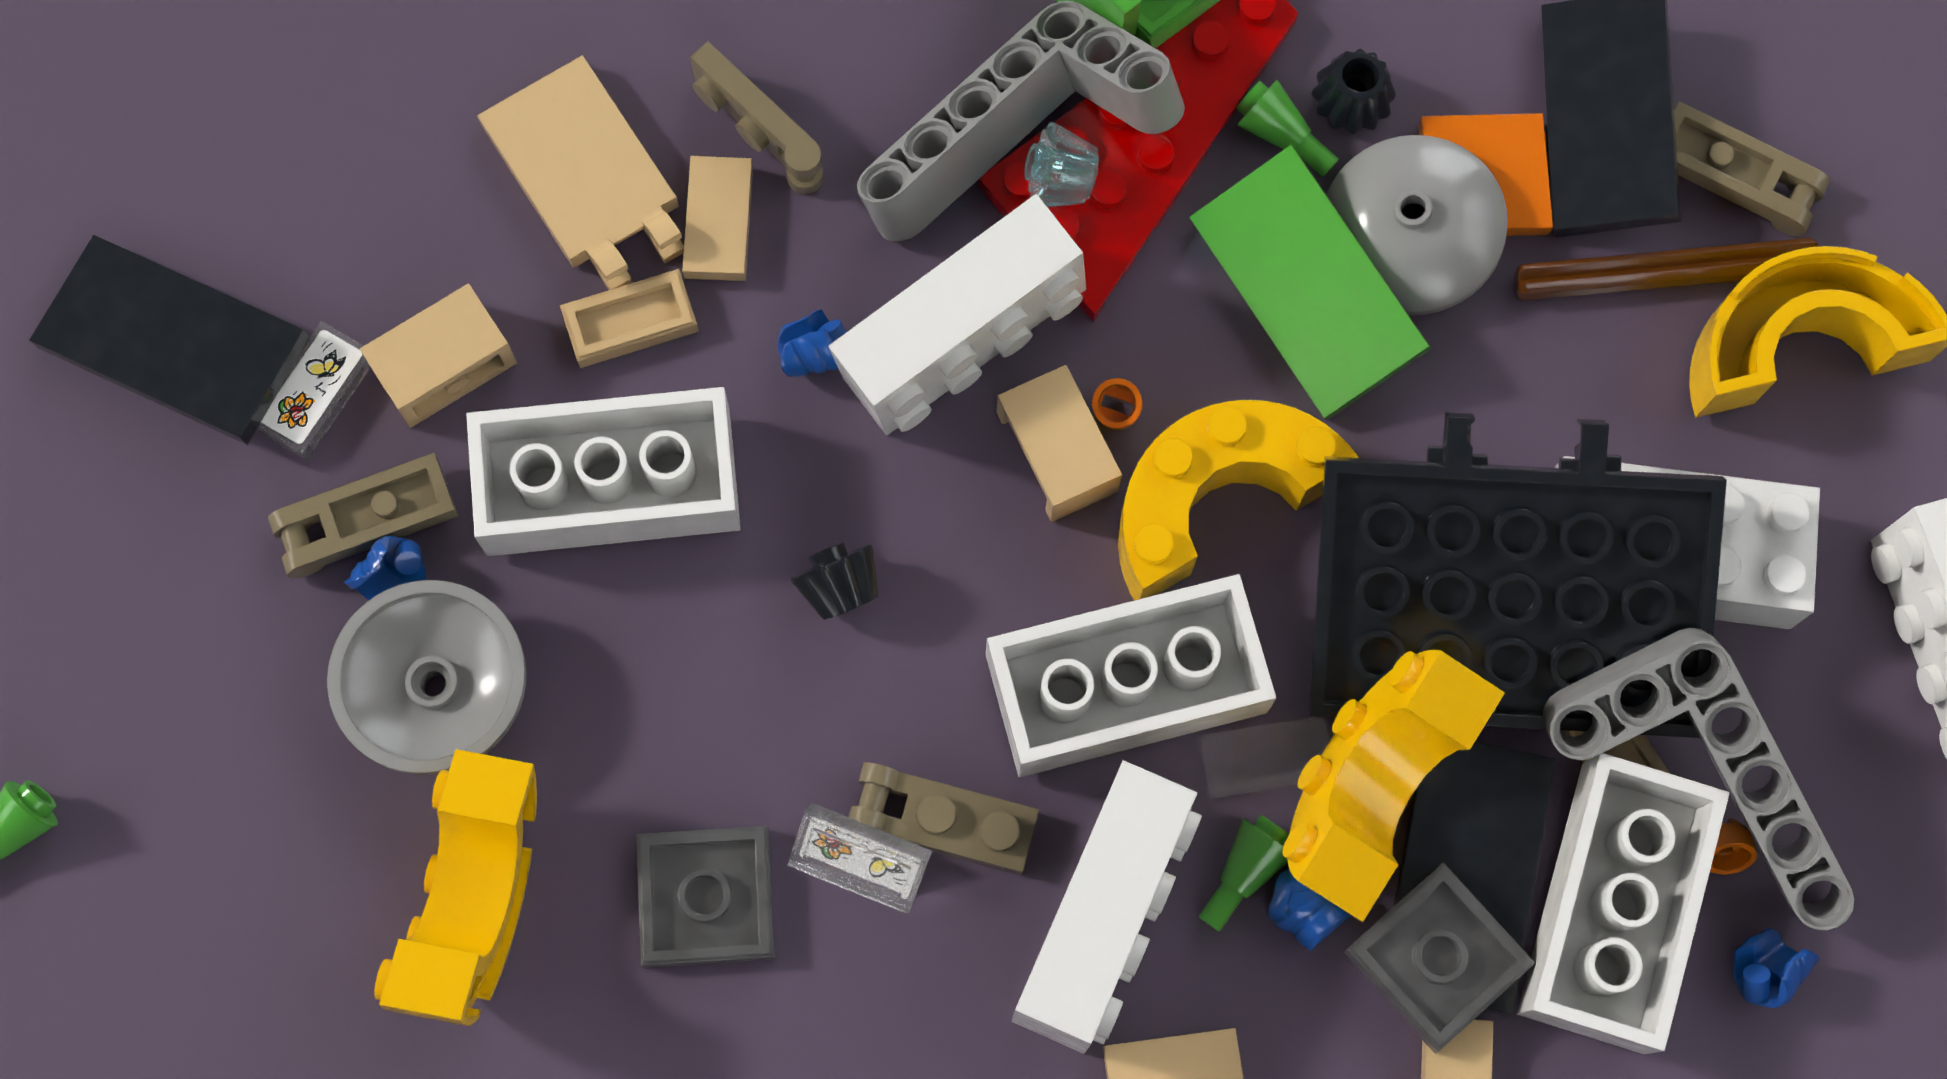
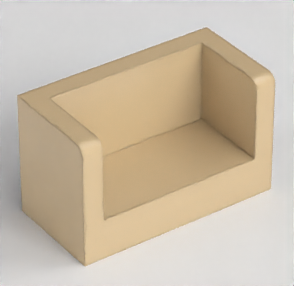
(439, 355)
(1060, 442)

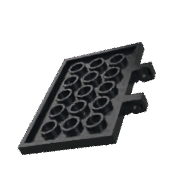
(1511, 571)

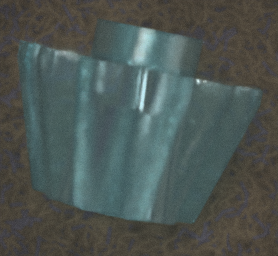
(1061, 167)

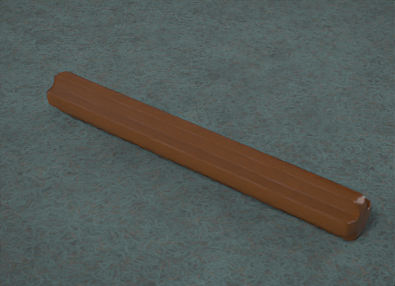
(1648, 269)

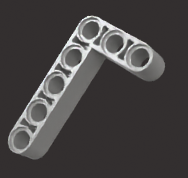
(1005, 99)
(1731, 753)

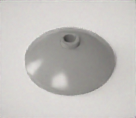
(1451, 246)
(403, 642)

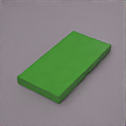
(1310, 283)

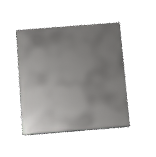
(705, 896)
(1439, 958)

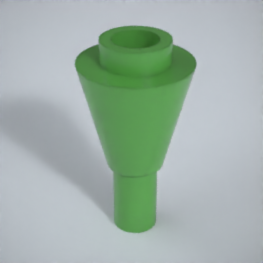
(1276, 119)
(24, 815)
(1250, 864)

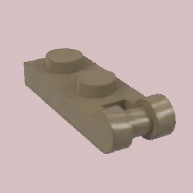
(757, 118)
(1746, 170)
(361, 513)
(948, 818)

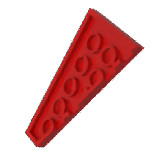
(1142, 172)

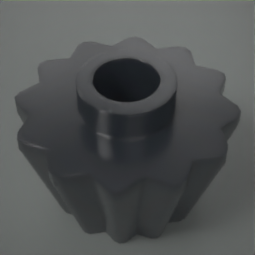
(1352, 108)
(838, 580)

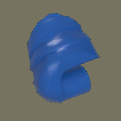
(805, 345)
(387, 565)
(1303, 911)
(1769, 969)

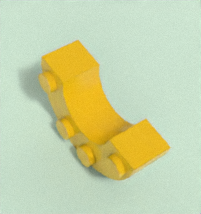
(1812, 290)
(1203, 452)
(1372, 767)
(472, 889)

